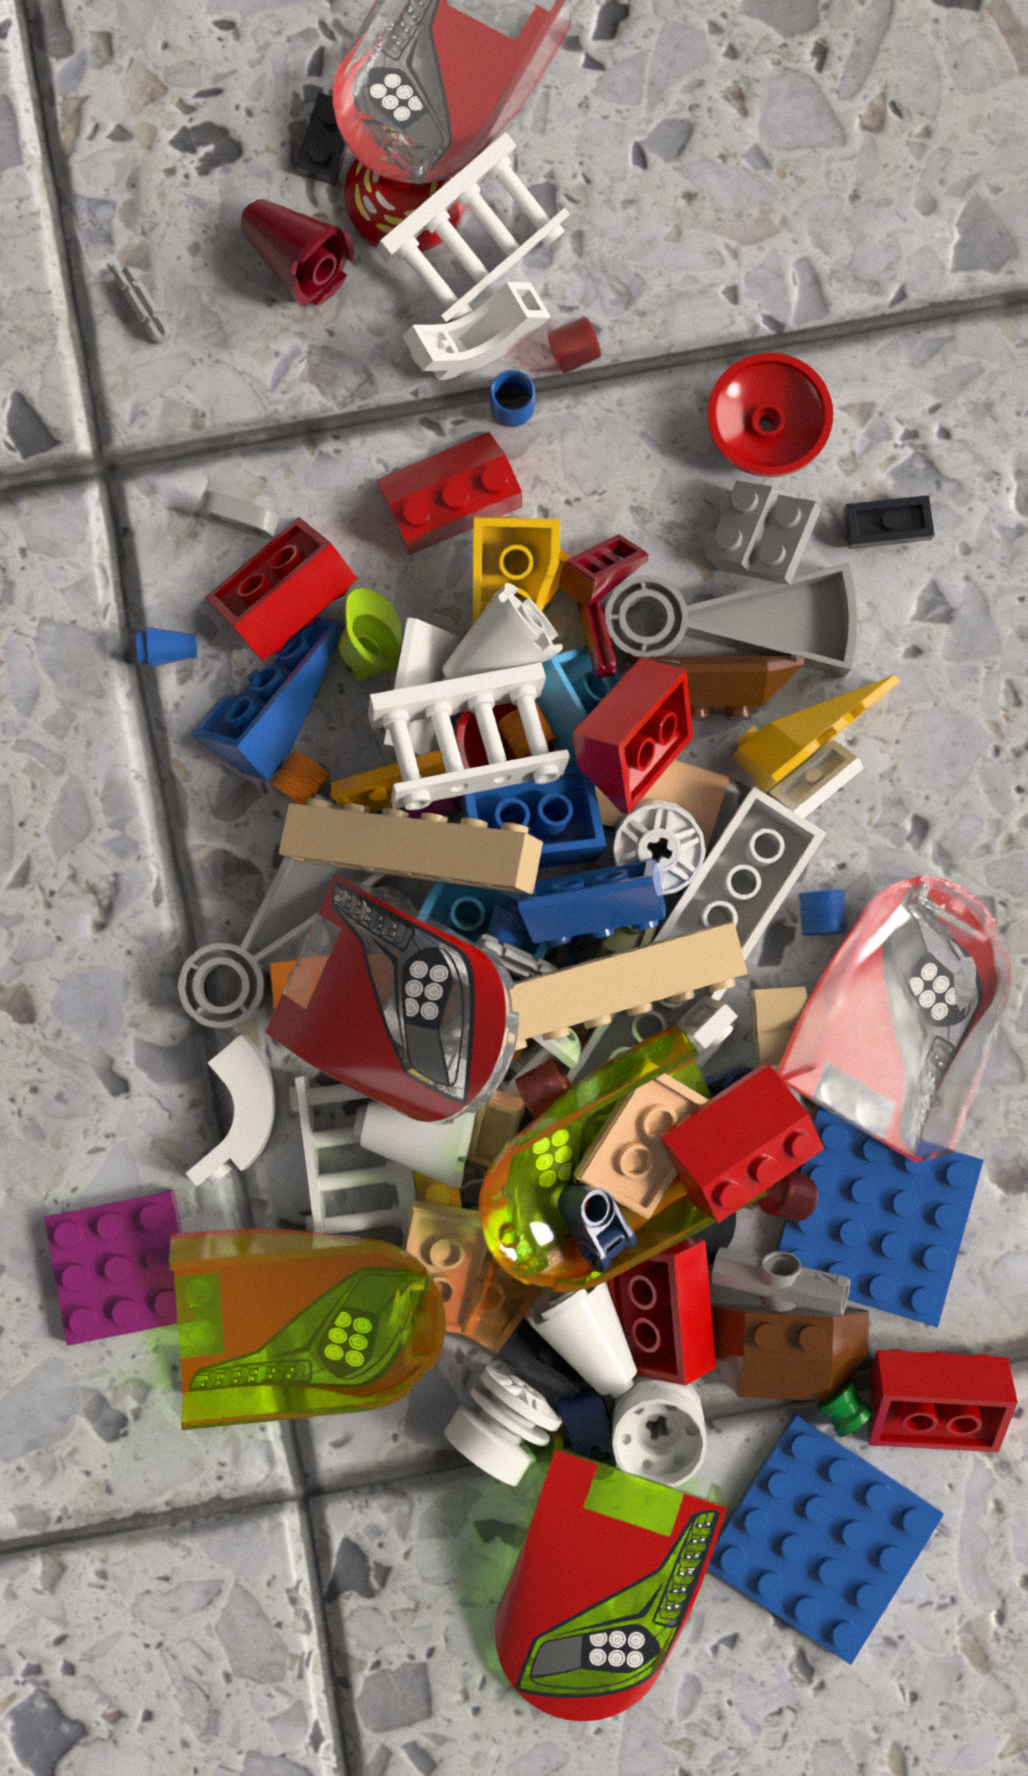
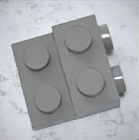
(760, 532)

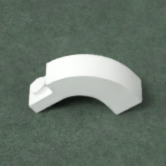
(479, 336)
(255, 1110)

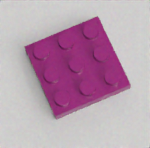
(115, 1266)

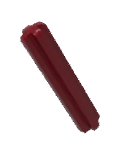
(597, 640)

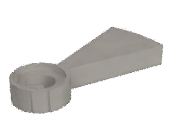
(805, 619)
(281, 919)

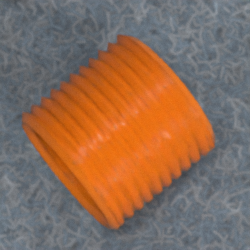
(514, 733)
(300, 778)

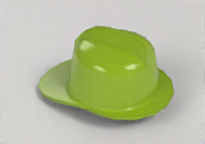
(371, 634)

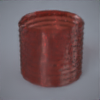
(574, 344)
(542, 1086)
(801, 1198)

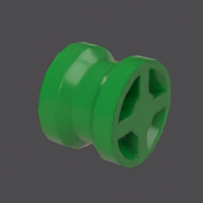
(845, 1409)

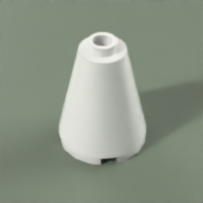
(503, 638)
(420, 1146)
(588, 1336)

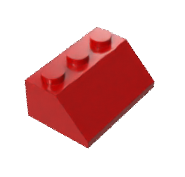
(448, 489)
(282, 588)
(635, 732)
(740, 1143)
(668, 1313)
(940, 1400)

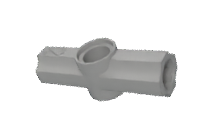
(781, 1281)

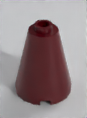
(298, 249)

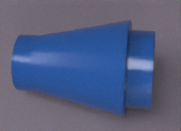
(164, 646)

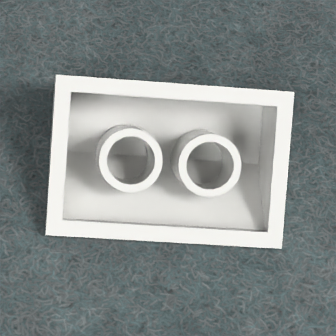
(420, 663)

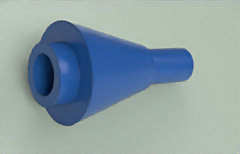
(506, 923)

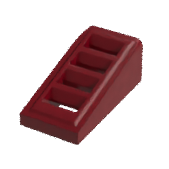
(598, 571)

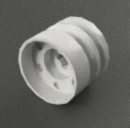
(682, 834)
(497, 1433)
(661, 1450)

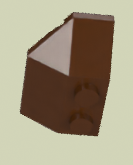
(732, 683)
(787, 1352)

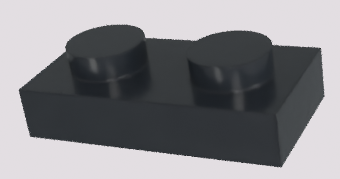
(323, 145)
(888, 522)
(539, 1360)

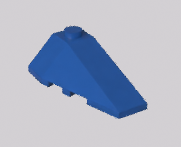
(265, 718)

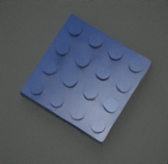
(884, 1220)
(823, 1538)

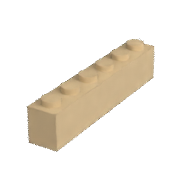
(412, 847)
(627, 982)

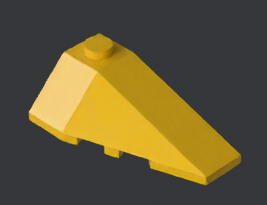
(516, 553)
(787, 742)

